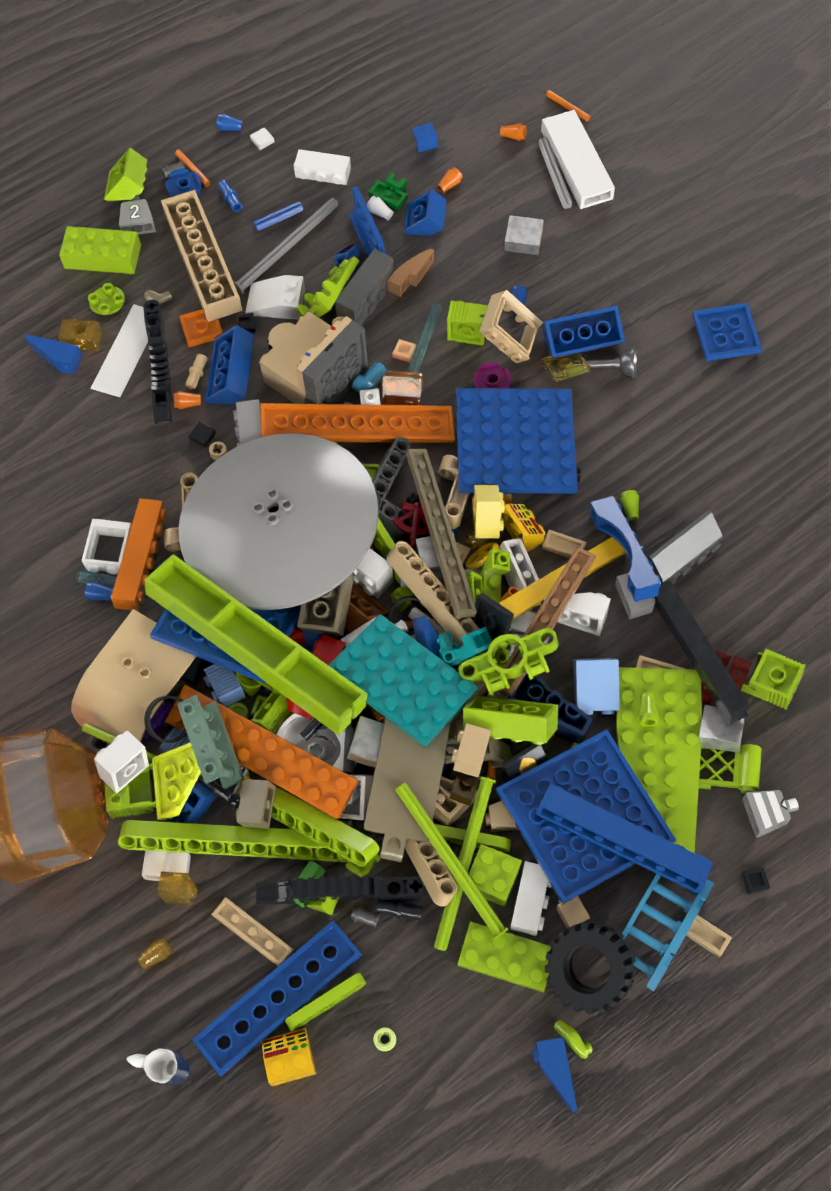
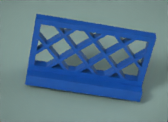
(365, 225)

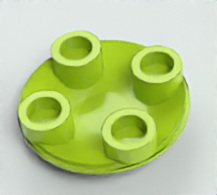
(106, 299)

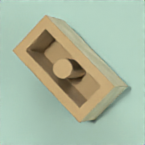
(471, 750)

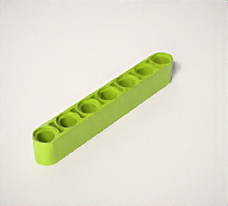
(323, 828)

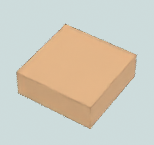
(404, 350)

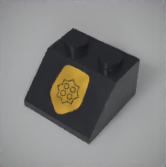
(523, 762)

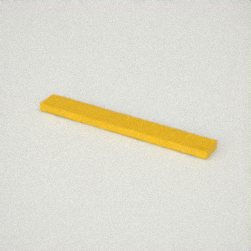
(536, 592)

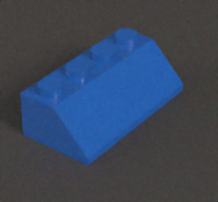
(583, 332)
(230, 367)

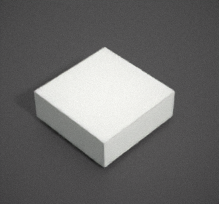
(262, 138)

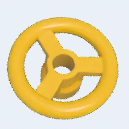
(479, 557)

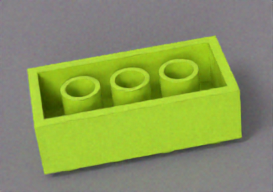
(100, 250)
(512, 718)

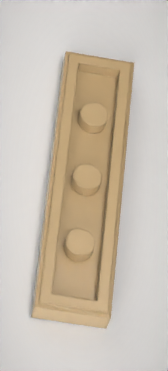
(252, 932)

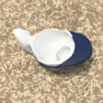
(162, 1066)

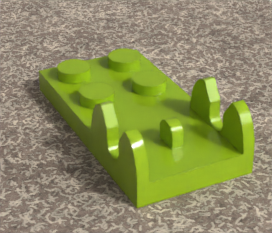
(332, 287)

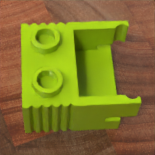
(465, 322)
(775, 678)
(132, 799)

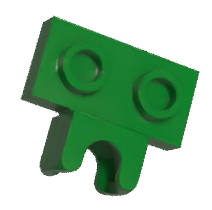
(390, 192)

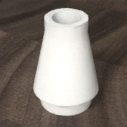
(379, 208)

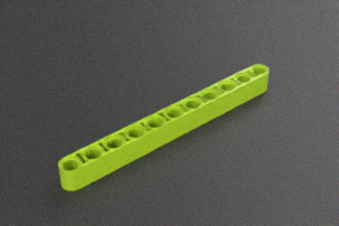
(222, 840)

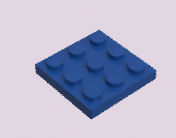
(726, 332)

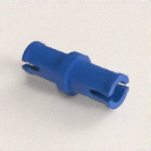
(230, 195)

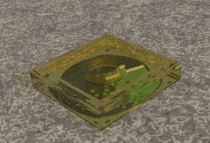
(565, 366)

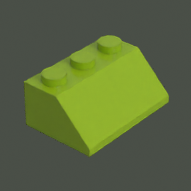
(126, 177)

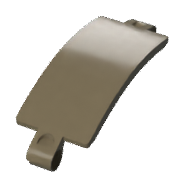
(400, 762)

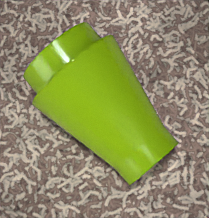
(630, 503)
(648, 712)

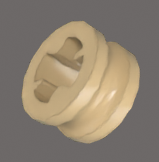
(217, 445)

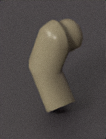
(161, 298)

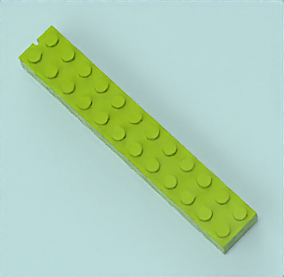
(256, 644)

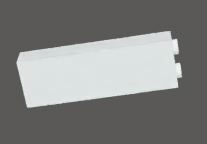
(578, 159)

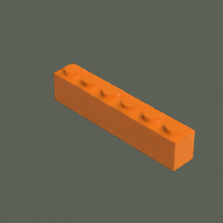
(139, 554)

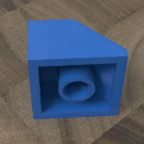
(425, 214)

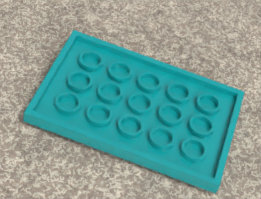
(404, 680)

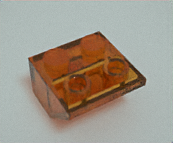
(402, 388)

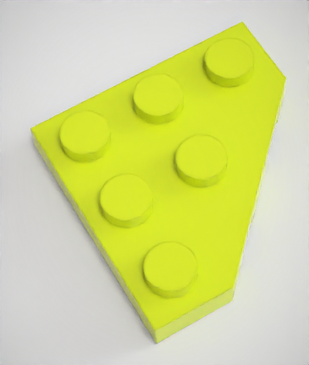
(174, 779)

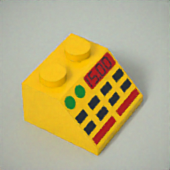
(522, 524)
(288, 1057)

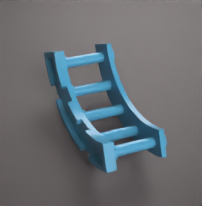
(679, 928)

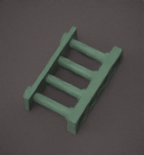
(210, 742)

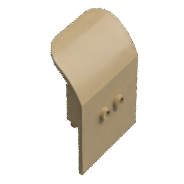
(128, 678)

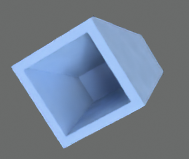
(596, 684)

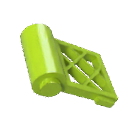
(745, 772)

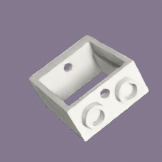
(107, 528)

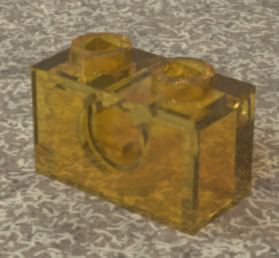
(81, 333)
(176, 888)

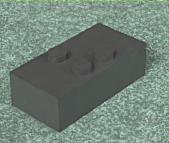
(365, 288)

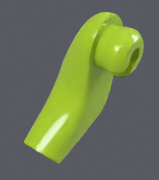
(573, 1039)

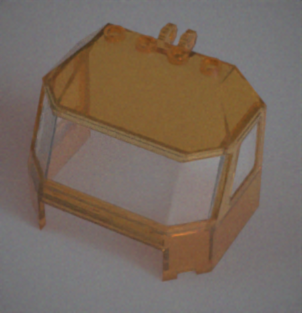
(47, 804)

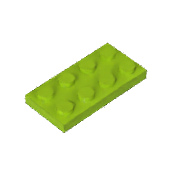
(505, 957)

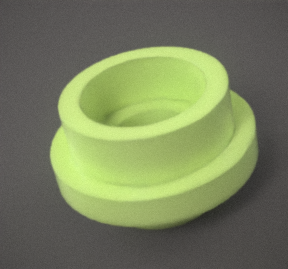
(384, 1032)

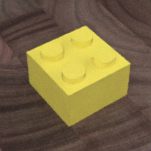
(488, 511)

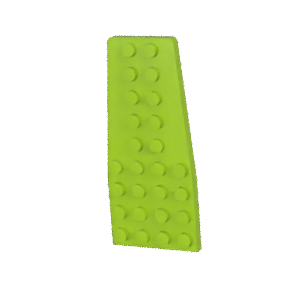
(667, 753)

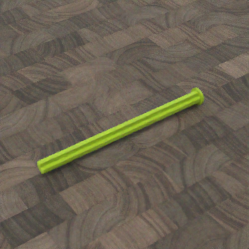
(465, 859)
(451, 860)

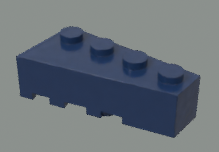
(572, 721)

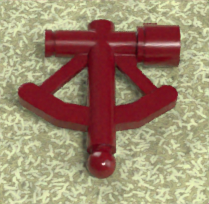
(414, 531)

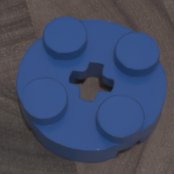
(181, 176)

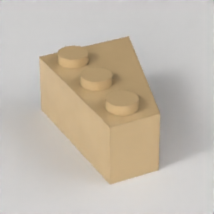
(446, 809)

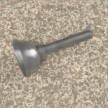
(626, 363)

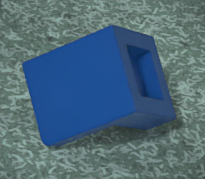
(425, 137)

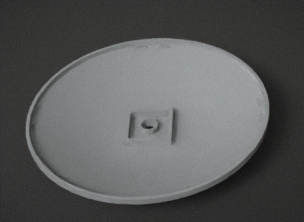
(286, 555)

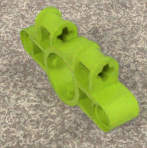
(533, 660)

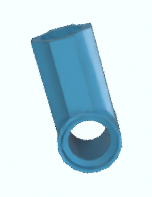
(370, 378)

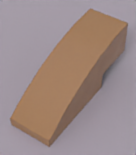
(410, 272)

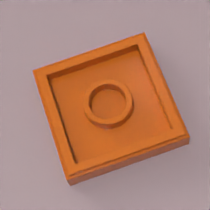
(198, 329)

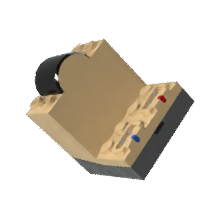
(314, 360)

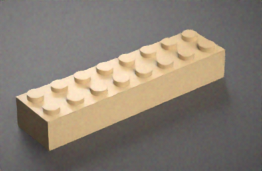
(201, 256)

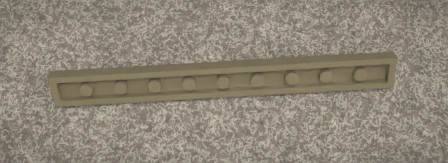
(441, 534)

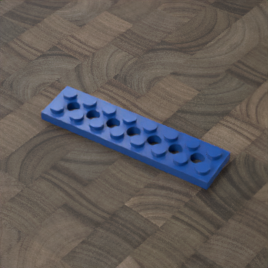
(277, 1013)

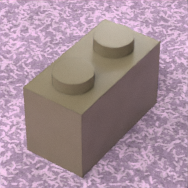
(255, 803)

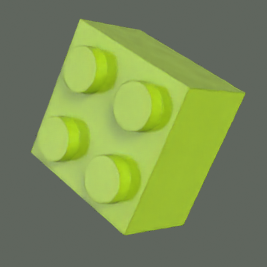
(495, 874)

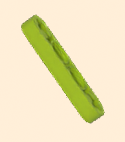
(457, 836)
(325, 1002)

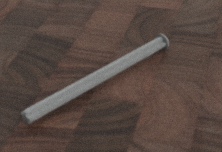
(285, 245)

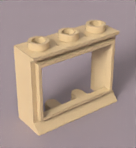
(499, 337)

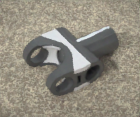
(342, 745)

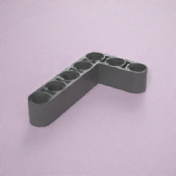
(382, 482)

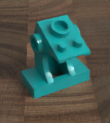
(473, 644)

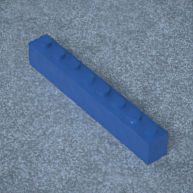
(624, 838)

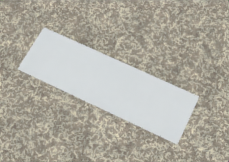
(123, 354)

